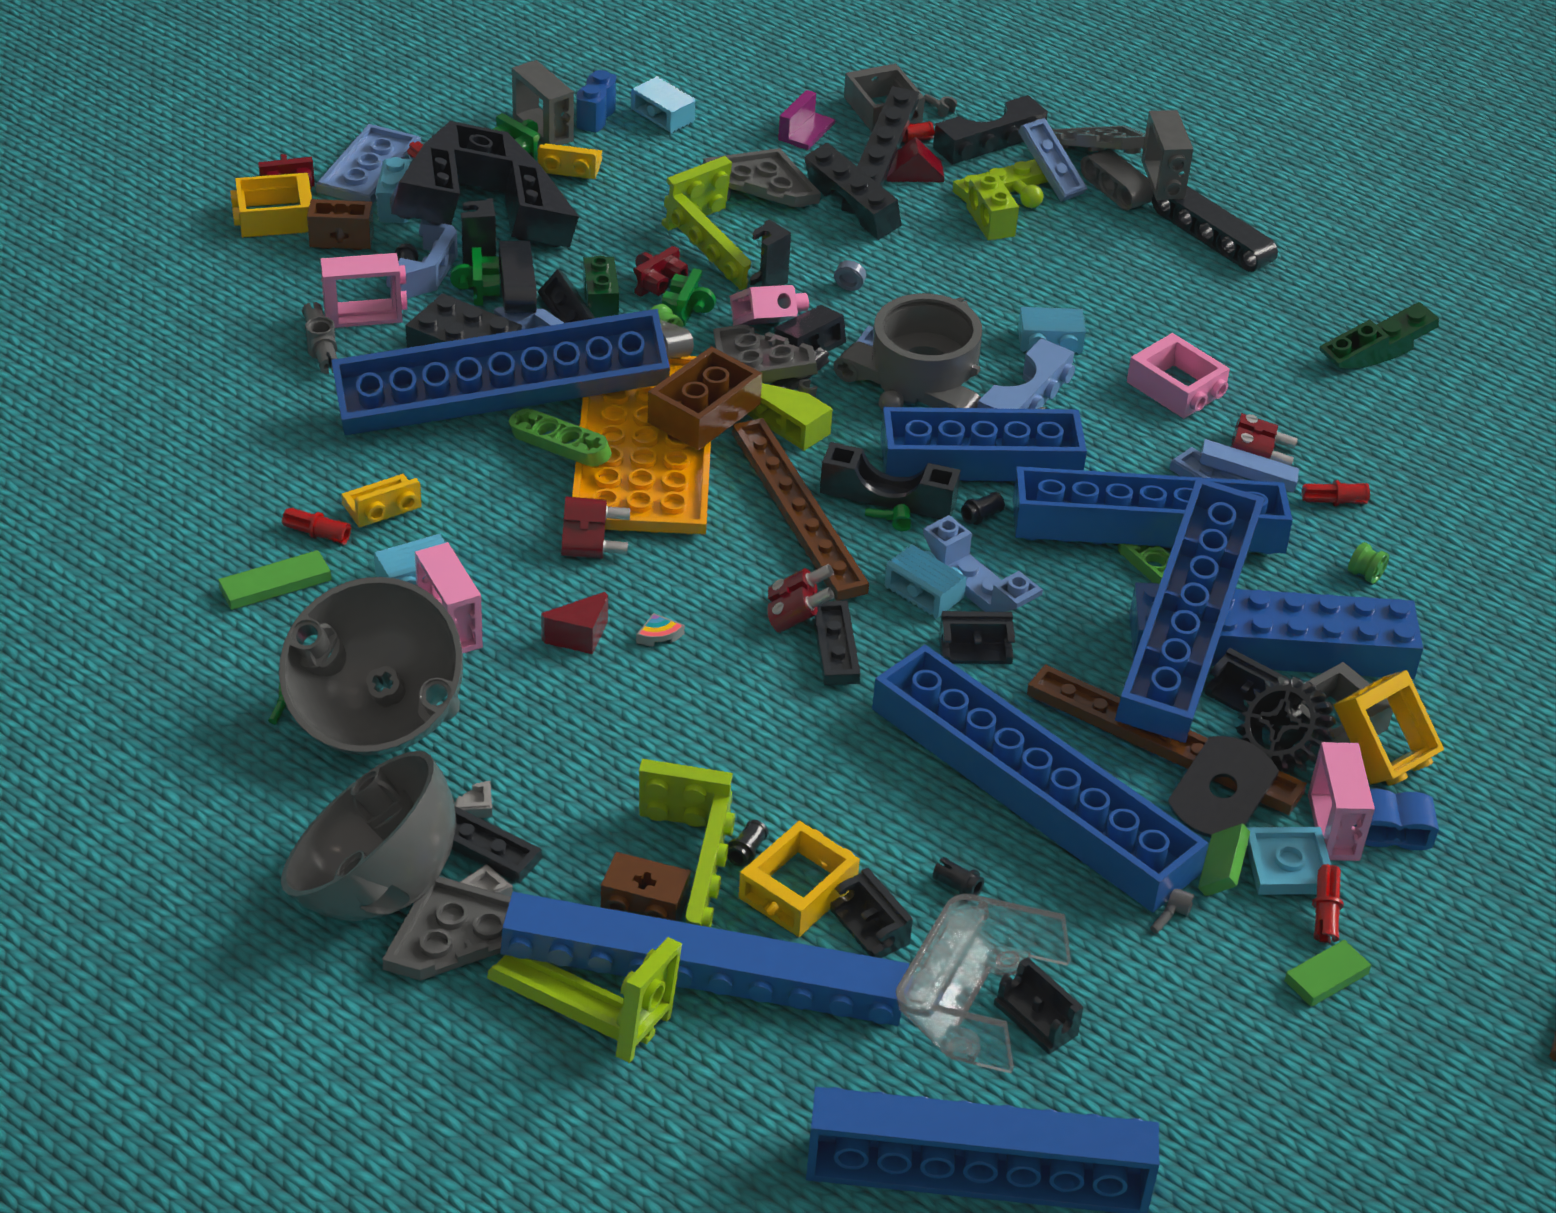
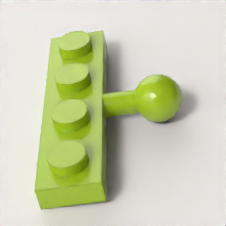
(1018, 177)

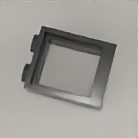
(533, 82)
(860, 89)
(1167, 153)
(1340, 683)

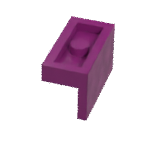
(800, 123)

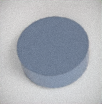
(850, 275)

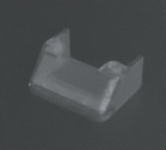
(953, 962)

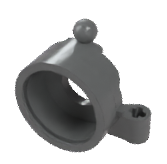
(919, 353)

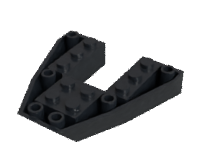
(491, 161)

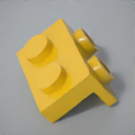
(569, 160)
(382, 499)

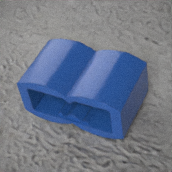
(596, 101)
(1402, 820)

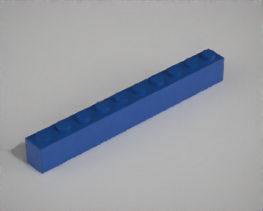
(709, 958)

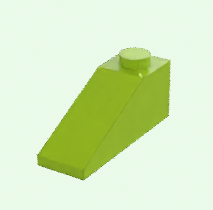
(794, 415)

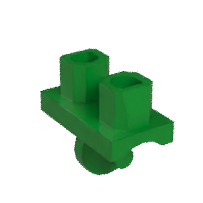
(524, 133)
(483, 276)
(688, 296)

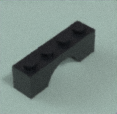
(966, 139)
(872, 204)
(851, 476)

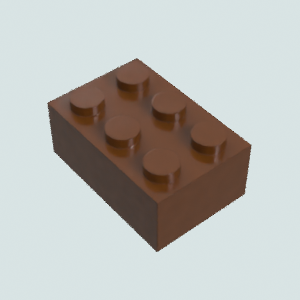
(704, 398)

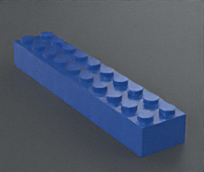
(500, 371)
(1040, 777)

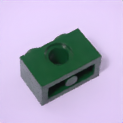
(601, 286)

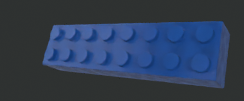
(1130, 507)
(1189, 610)
(1309, 631)
(983, 1151)

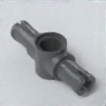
(320, 336)

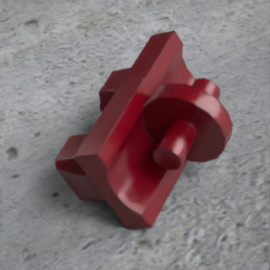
(288, 166)
(657, 270)

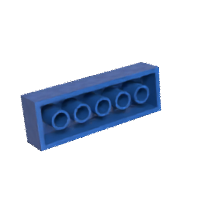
(981, 441)

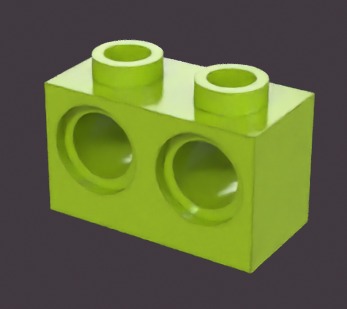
(992, 207)

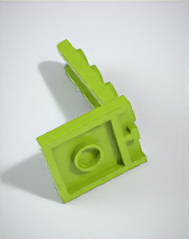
(692, 198)
(697, 799)
(628, 1019)

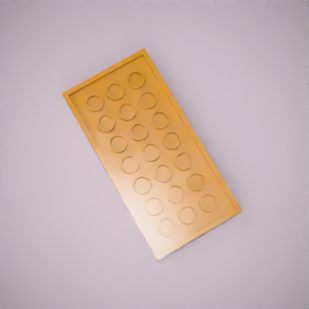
(648, 469)

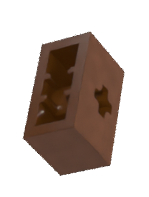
(340, 224)
(645, 887)

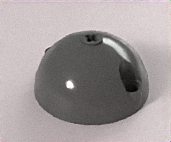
(379, 638)
(366, 867)

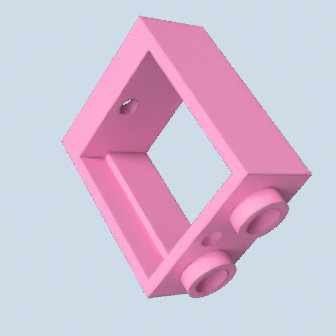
(365, 311)
(1148, 375)
(454, 589)
(1341, 799)

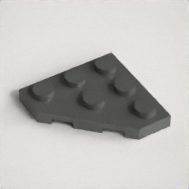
(1102, 137)
(772, 177)
(767, 353)
(447, 930)

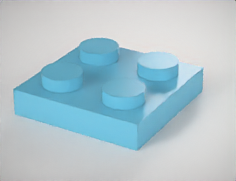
(1286, 859)

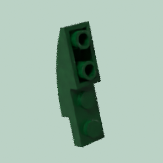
(1380, 342)

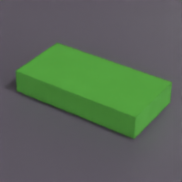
(1224, 860)
(1327, 973)

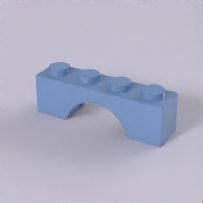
(1045, 371)

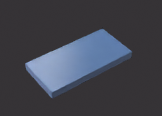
(358, 169)

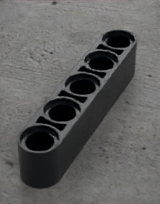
(1218, 230)
(517, 277)

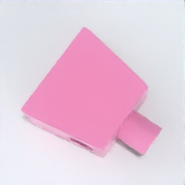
(767, 304)

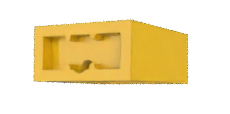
(271, 191)
(1411, 717)
(793, 910)

